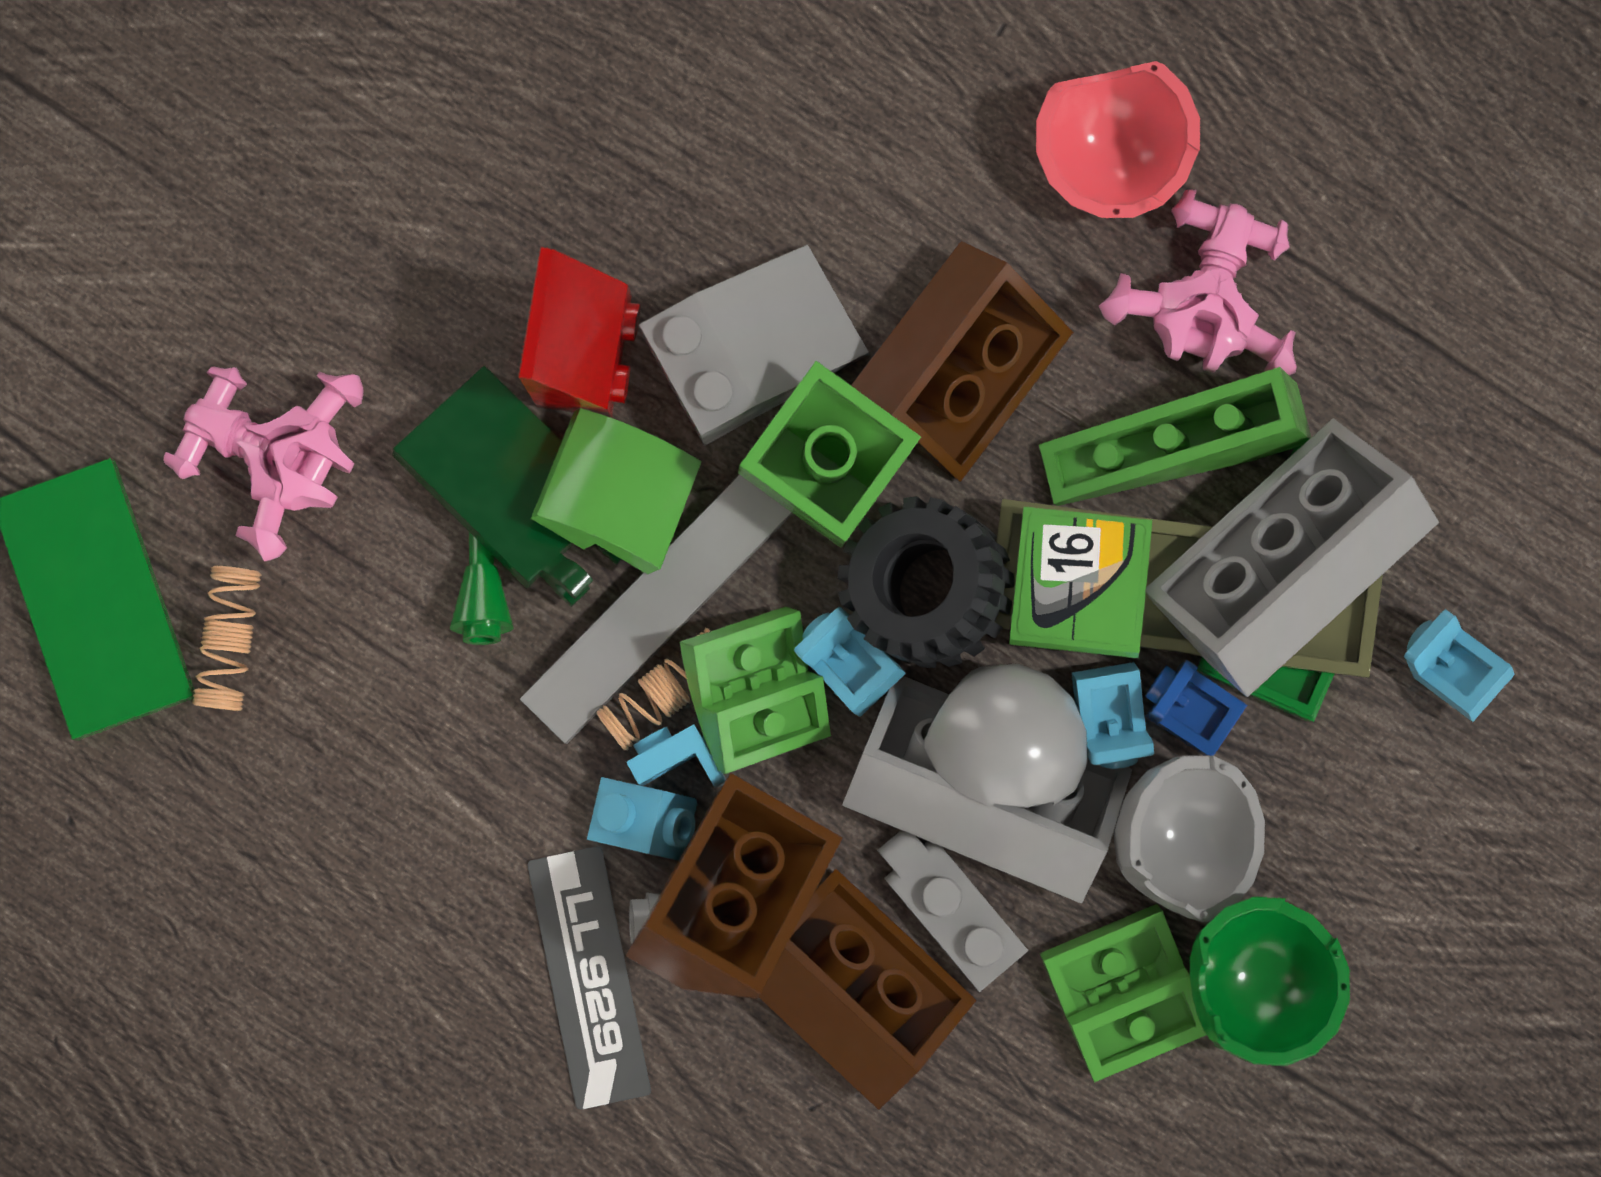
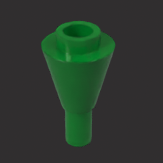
(481, 605)

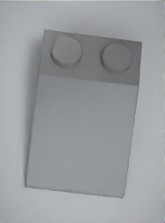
(751, 341)

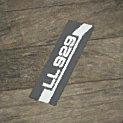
(589, 978)

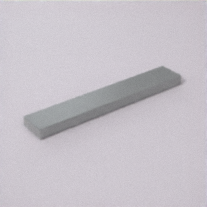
(654, 608)

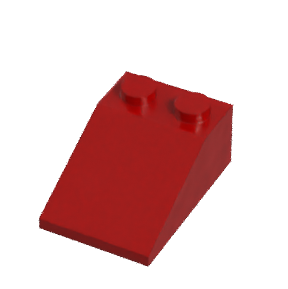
(577, 336)

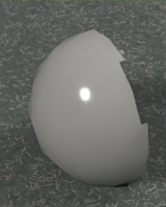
(1009, 738)
(1191, 835)

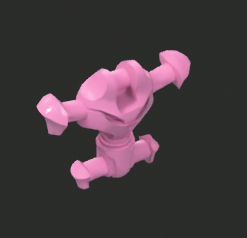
(1205, 310)
(283, 456)

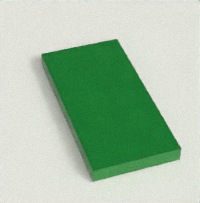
(94, 599)

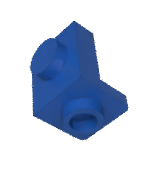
(1193, 708)

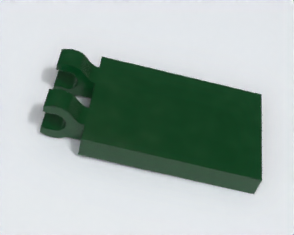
(487, 467)

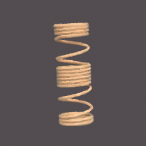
(226, 637)
(660, 689)

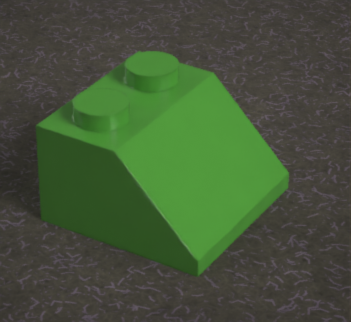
(828, 454)

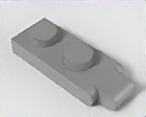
(951, 908)

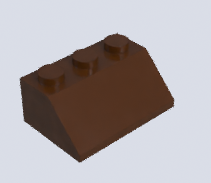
(964, 357)
(735, 894)
(863, 992)

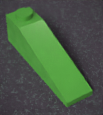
(1179, 438)

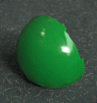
(1268, 982)

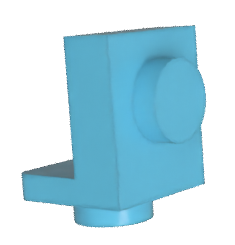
(847, 662)
(1456, 665)
(1113, 715)
(664, 752)
(642, 819)

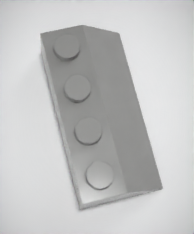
(1292, 555)
(1041, 843)

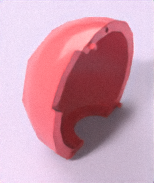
(1118, 139)

